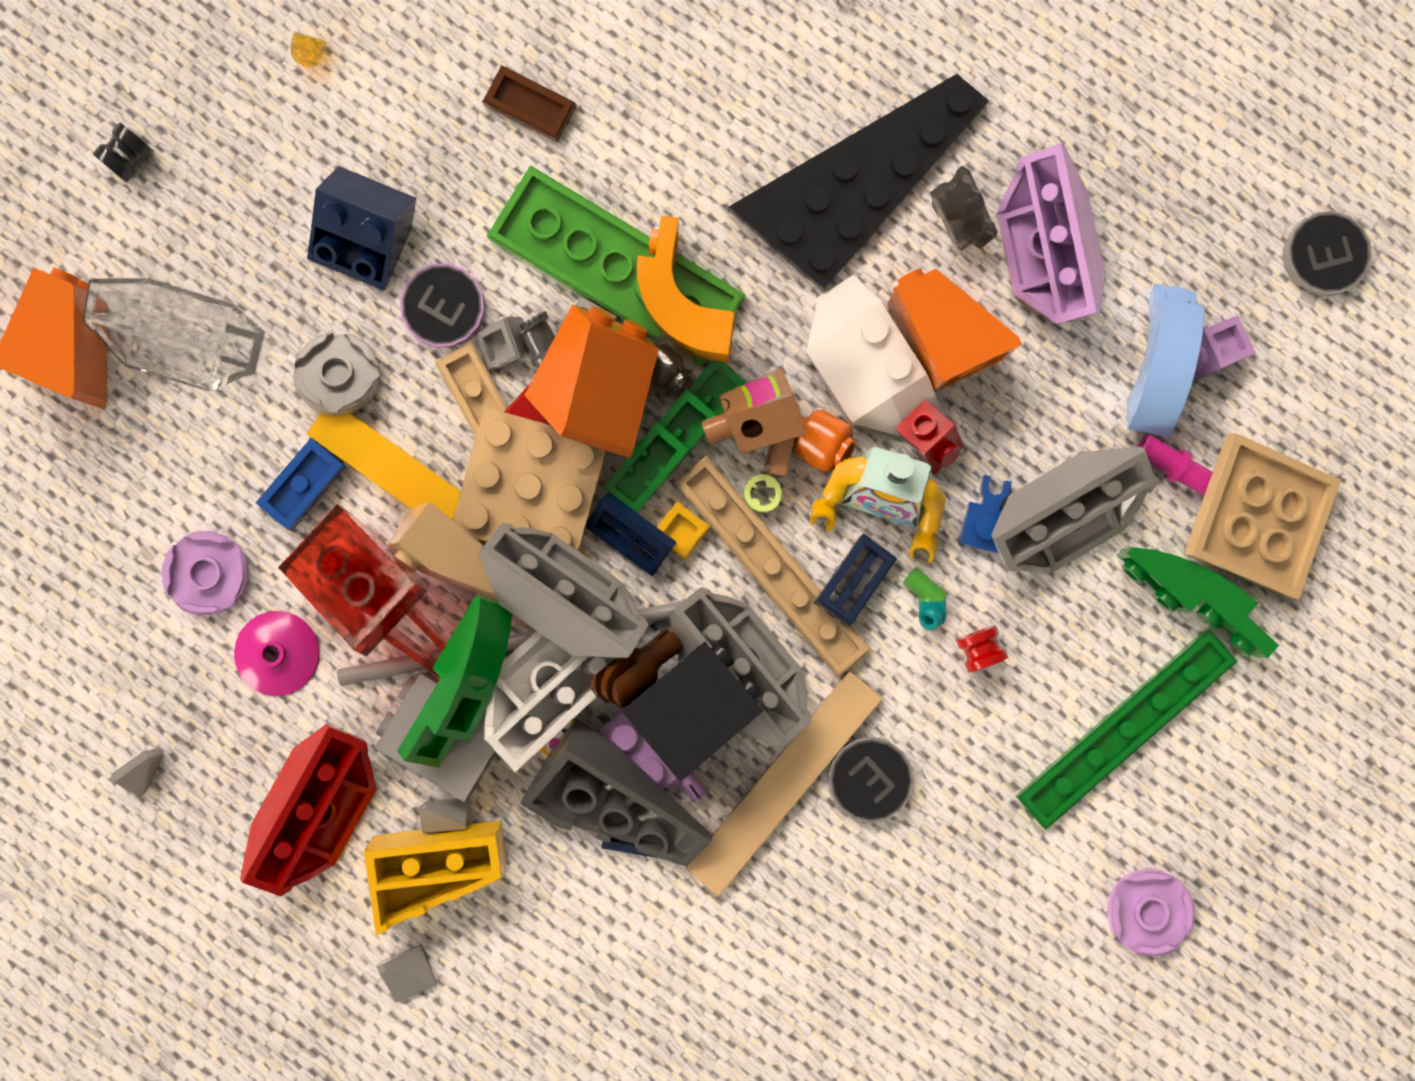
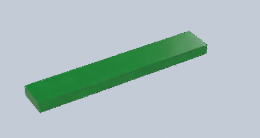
(1126, 728)

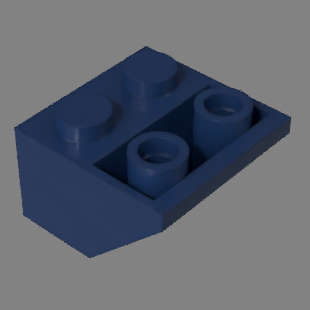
(359, 226)

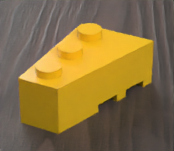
(421, 869)

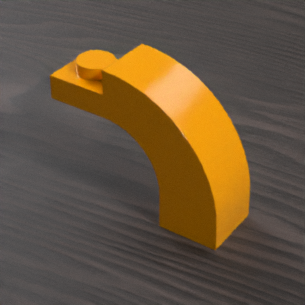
(694, 328)

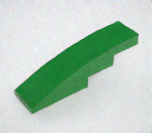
(672, 437)

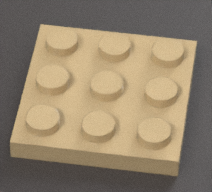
(528, 479)
(1262, 516)

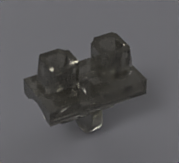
(963, 211)

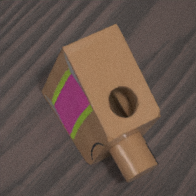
(757, 414)

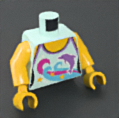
(889, 488)

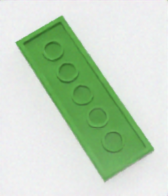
(594, 251)

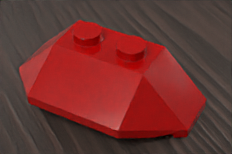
(309, 811)

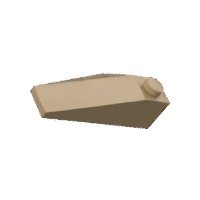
(440, 549)

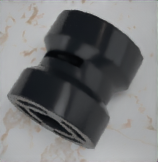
(128, 144)

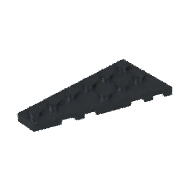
(844, 194)

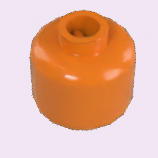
(826, 441)

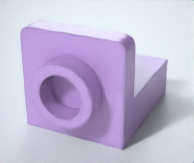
(1222, 346)

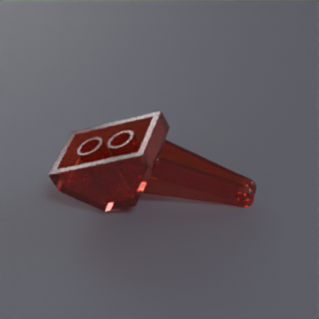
(360, 586)

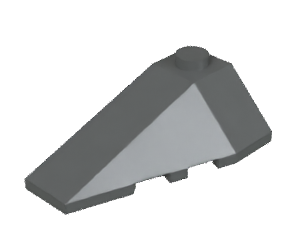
(604, 791)

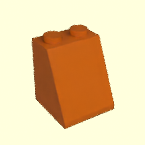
(948, 328)
(52, 343)
(595, 380)

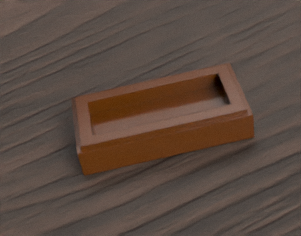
(529, 103)

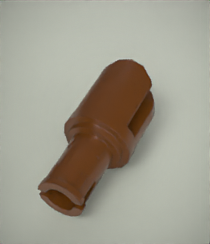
(629, 677)

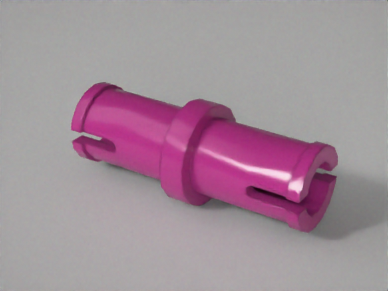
(1176, 464)

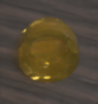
(307, 49)

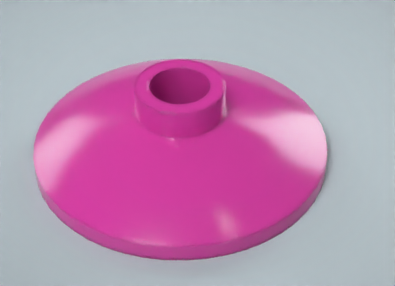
(296, 648)

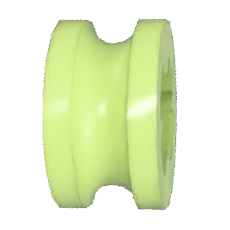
(771, 483)

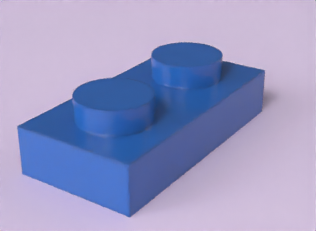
(301, 484)

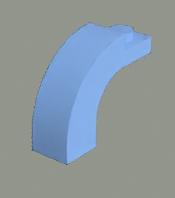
(1168, 361)

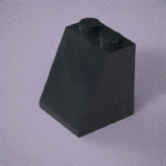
(694, 709)

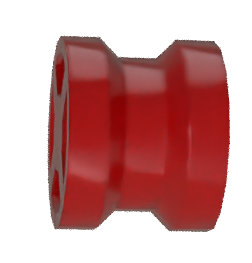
(982, 648)

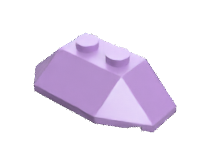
(1052, 237)

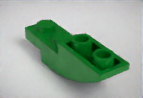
(1187, 584)
(466, 683)

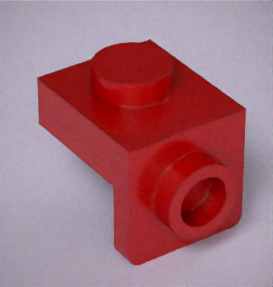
(932, 436)

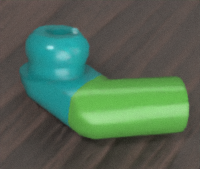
(931, 599)

